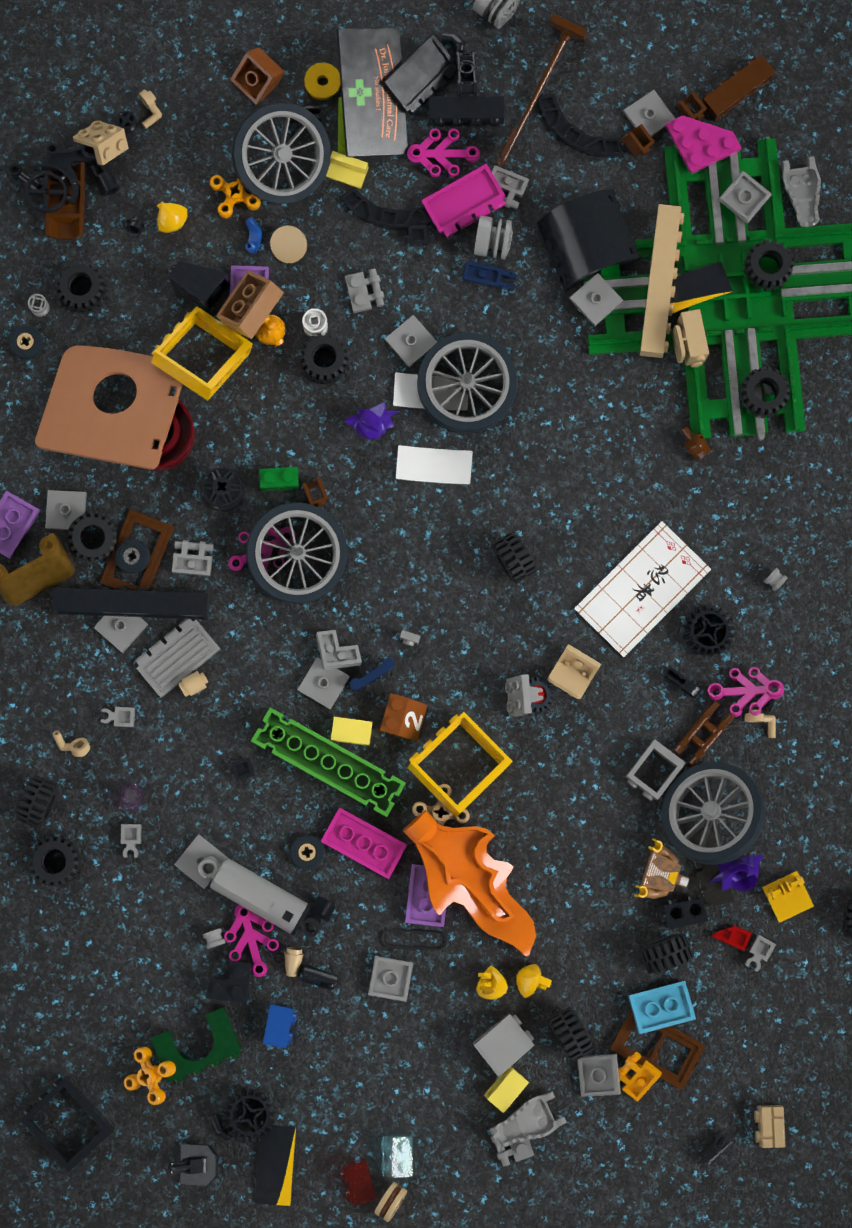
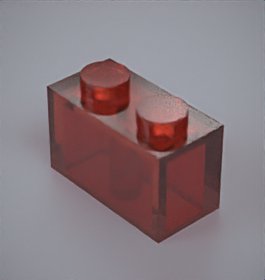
(359, 1182)

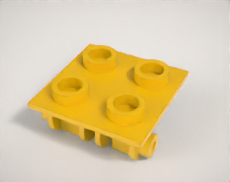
(788, 896)

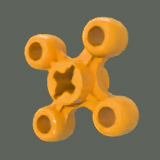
(231, 199)
(149, 1075)

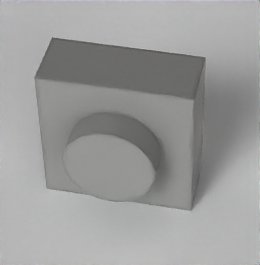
(409, 638)

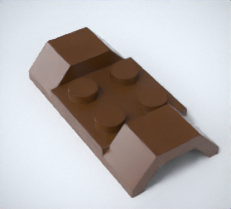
(69, 220)

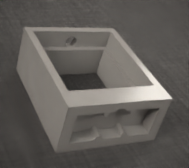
(668, 756)

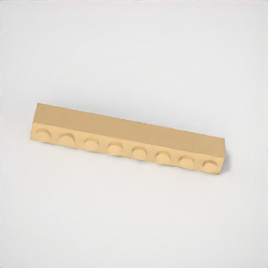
(660, 281)

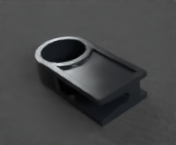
(682, 683)

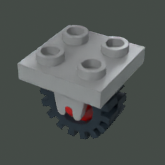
(527, 695)

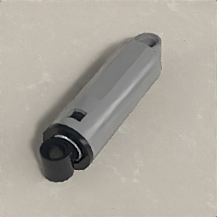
(260, 896)

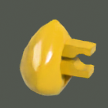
(171, 217)
(530, 979)
(491, 984)

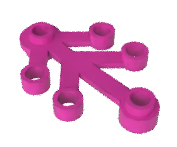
(440, 153)
(267, 550)
(749, 691)
(250, 936)

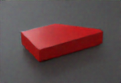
(733, 936)

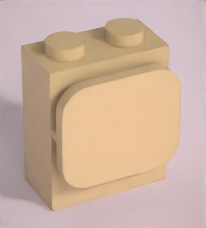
(690, 339)

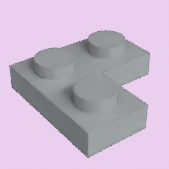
(333, 655)

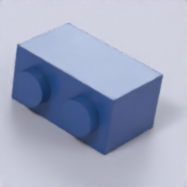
(279, 1025)

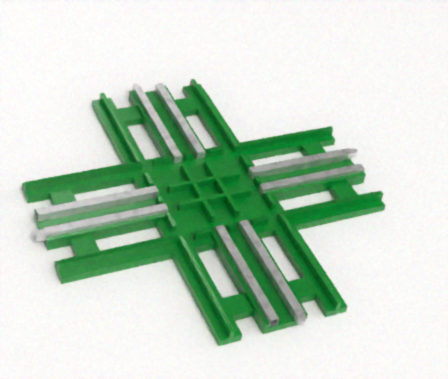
(746, 314)

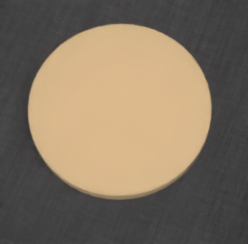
(288, 244)

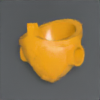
(271, 331)

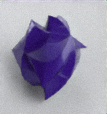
(372, 422)
(739, 874)

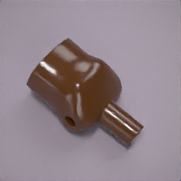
(695, 444)

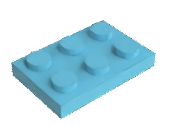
(661, 1007)

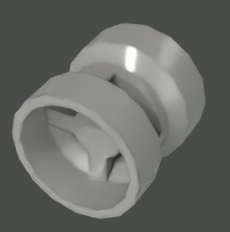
(39, 309)

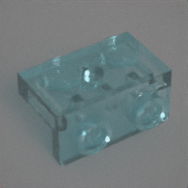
(397, 1156)

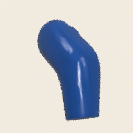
(255, 235)

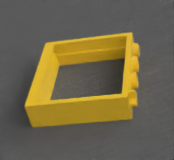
(216, 329)
(486, 743)

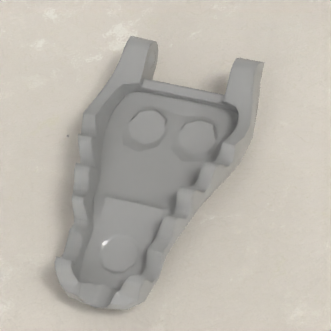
(803, 189)
(528, 1122)

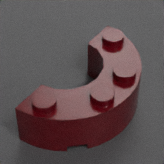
(181, 442)

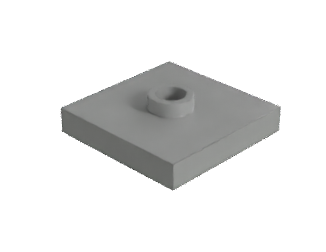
(649, 112)
(745, 197)
(596, 299)
(411, 341)
(64, 508)
(121, 630)
(323, 685)
(193, 856)
(390, 978)
(599, 1075)

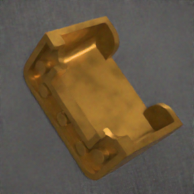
(37, 575)

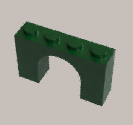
(225, 1045)

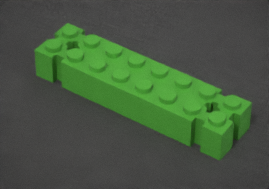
(328, 762)

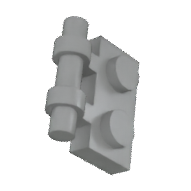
(510, 183)
(358, 291)
(192, 564)
(520, 1150)

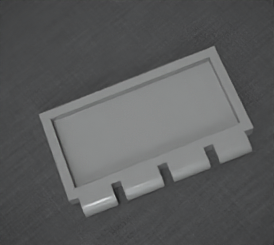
(178, 657)

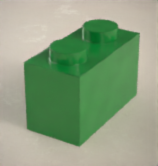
(279, 479)

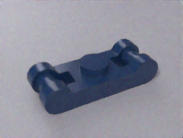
(372, 674)

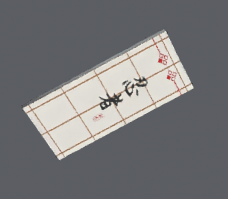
(642, 589)

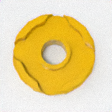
(318, 71)

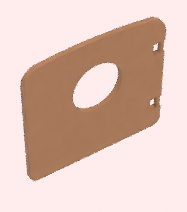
(80, 429)

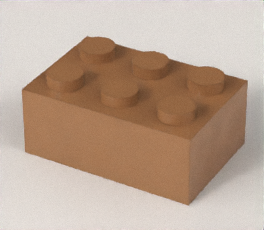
(249, 304)

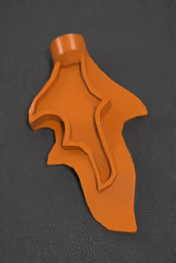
(466, 874)

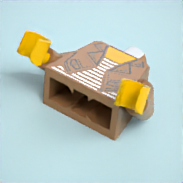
(661, 873)

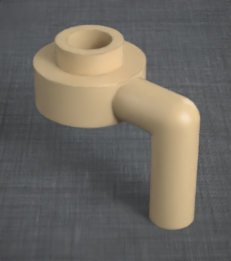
(149, 101)
(763, 718)
(78, 747)

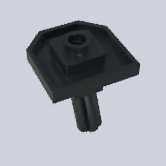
(197, 1165)

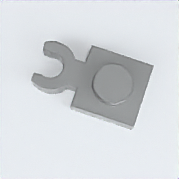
(122, 716)
(131, 836)
(760, 949)

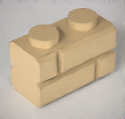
(770, 1126)

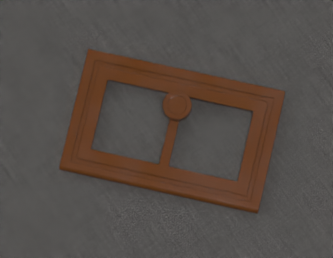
(166, 532)
(679, 1080)

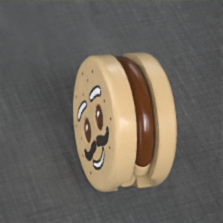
(390, 1202)

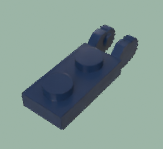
(487, 275)

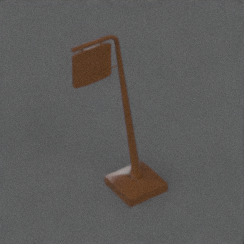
(568, 31)

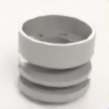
(499, 10)
(493, 237)

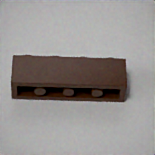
(738, 87)

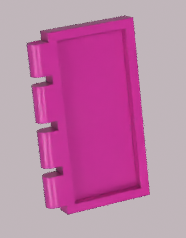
(463, 199)

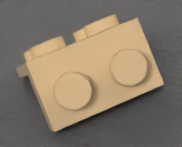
(105, 139)
(573, 672)

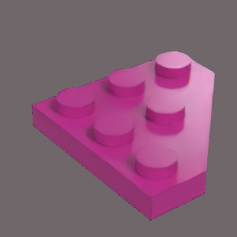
(701, 142)

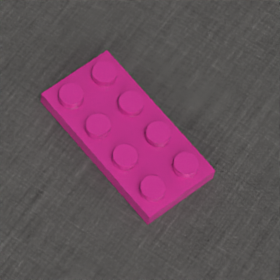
(364, 843)

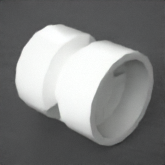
(315, 322)

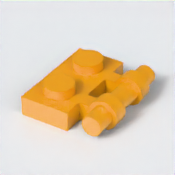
(643, 1078)

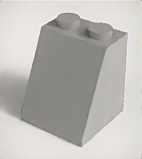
(504, 1043)

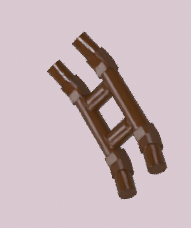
(715, 733)

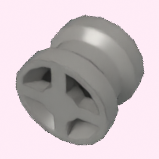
(776, 579)
(214, 938)

